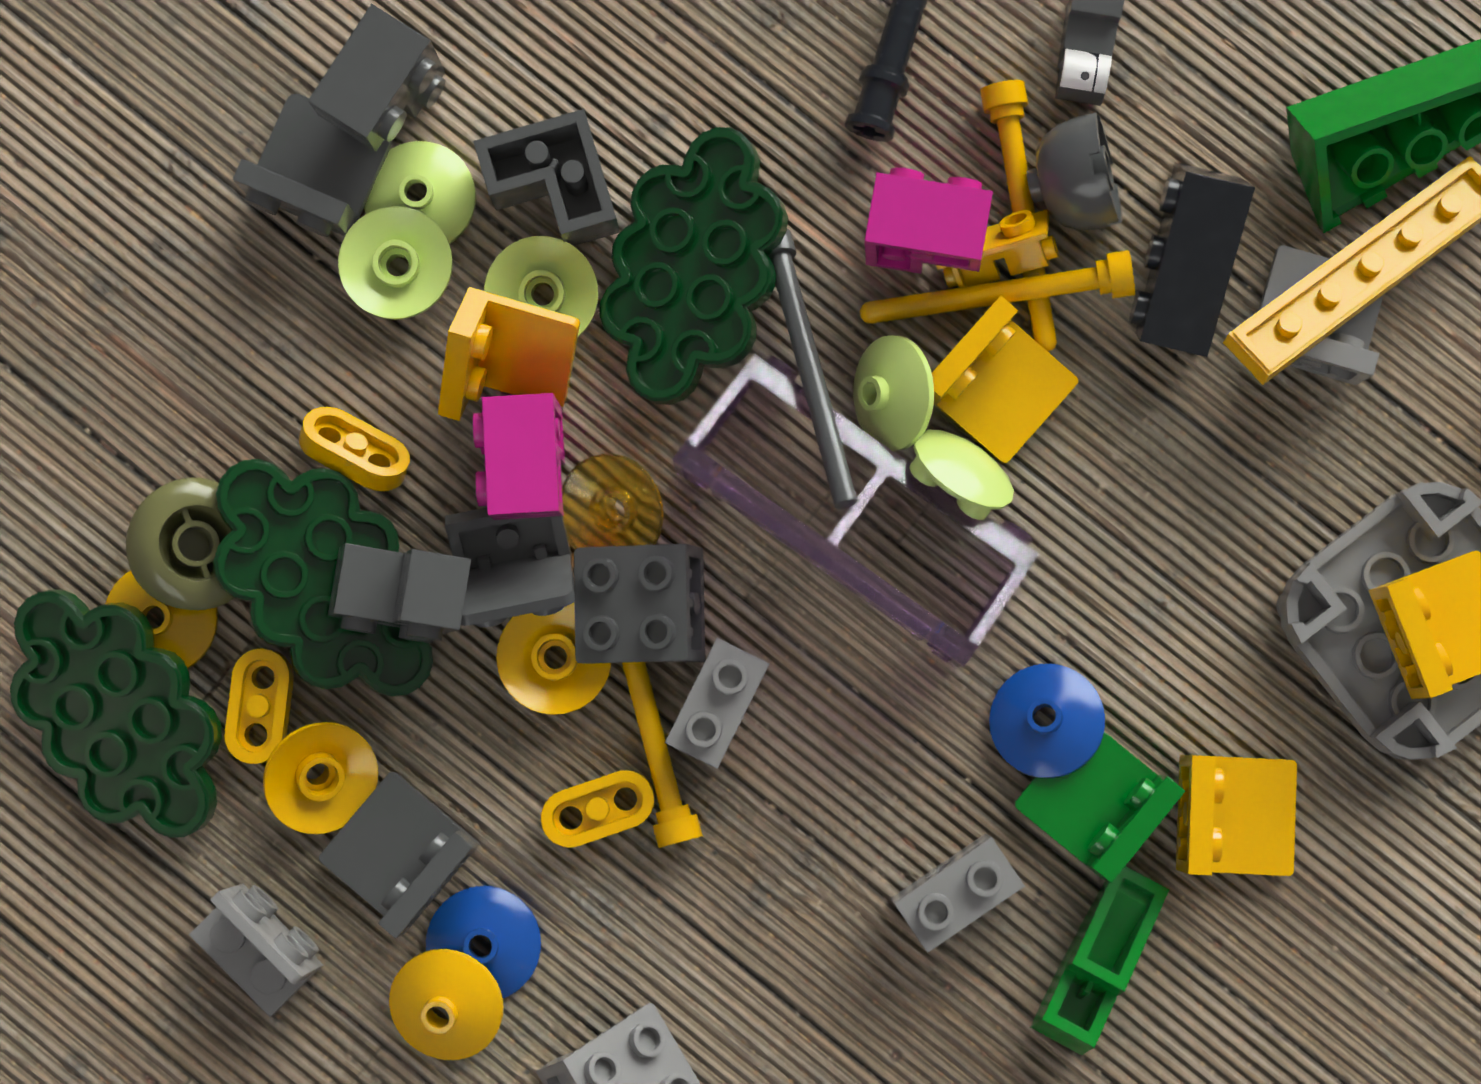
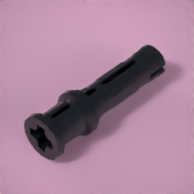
(885, 80)

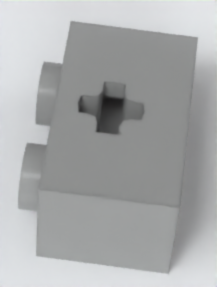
(717, 703)
(957, 892)

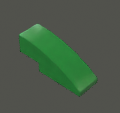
(1100, 961)

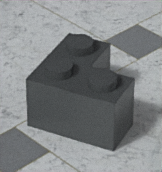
(379, 79)
(553, 161)
(405, 590)

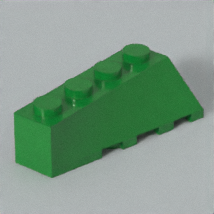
(1384, 129)

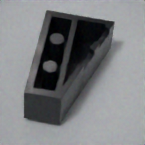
(1191, 258)

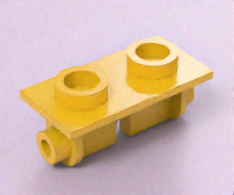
(1018, 239)

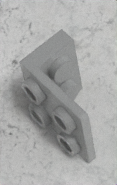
(1344, 352)
(257, 946)
(627, 1053)

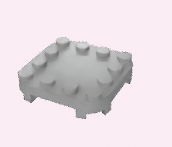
(1340, 633)

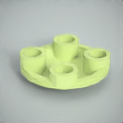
(962, 472)

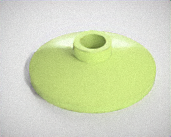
(449, 185)
(379, 240)
(551, 262)
(894, 392)

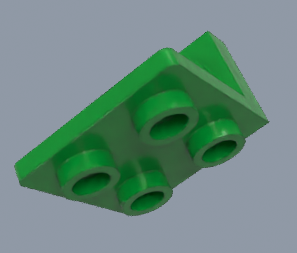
(1102, 808)

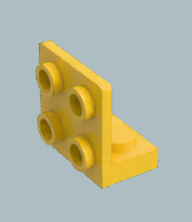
(505, 349)
(1000, 383)
(1434, 624)
(1236, 815)

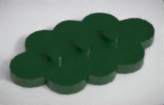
(693, 266)
(285, 566)
(115, 713)

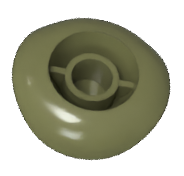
(175, 544)

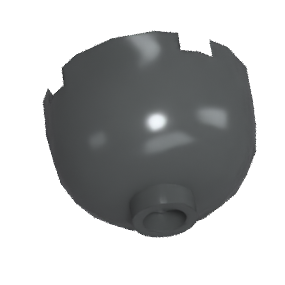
(1076, 175)

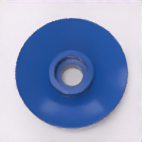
(1050, 749)
(500, 918)

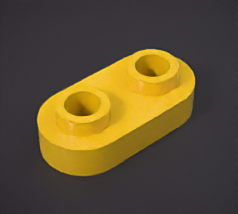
(354, 448)
(254, 705)
(598, 808)

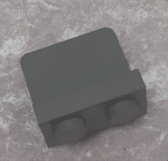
(312, 171)
(513, 566)

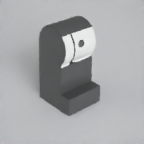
(1087, 50)

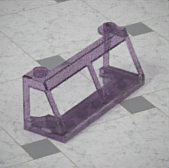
(824, 552)

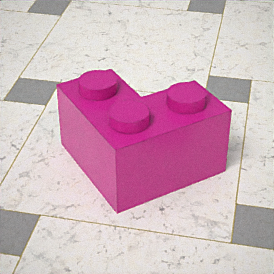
(926, 222)
(522, 456)

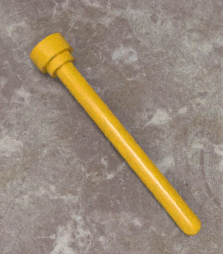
(1005, 105)
(1109, 276)
(674, 818)

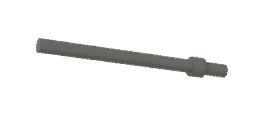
(812, 375)

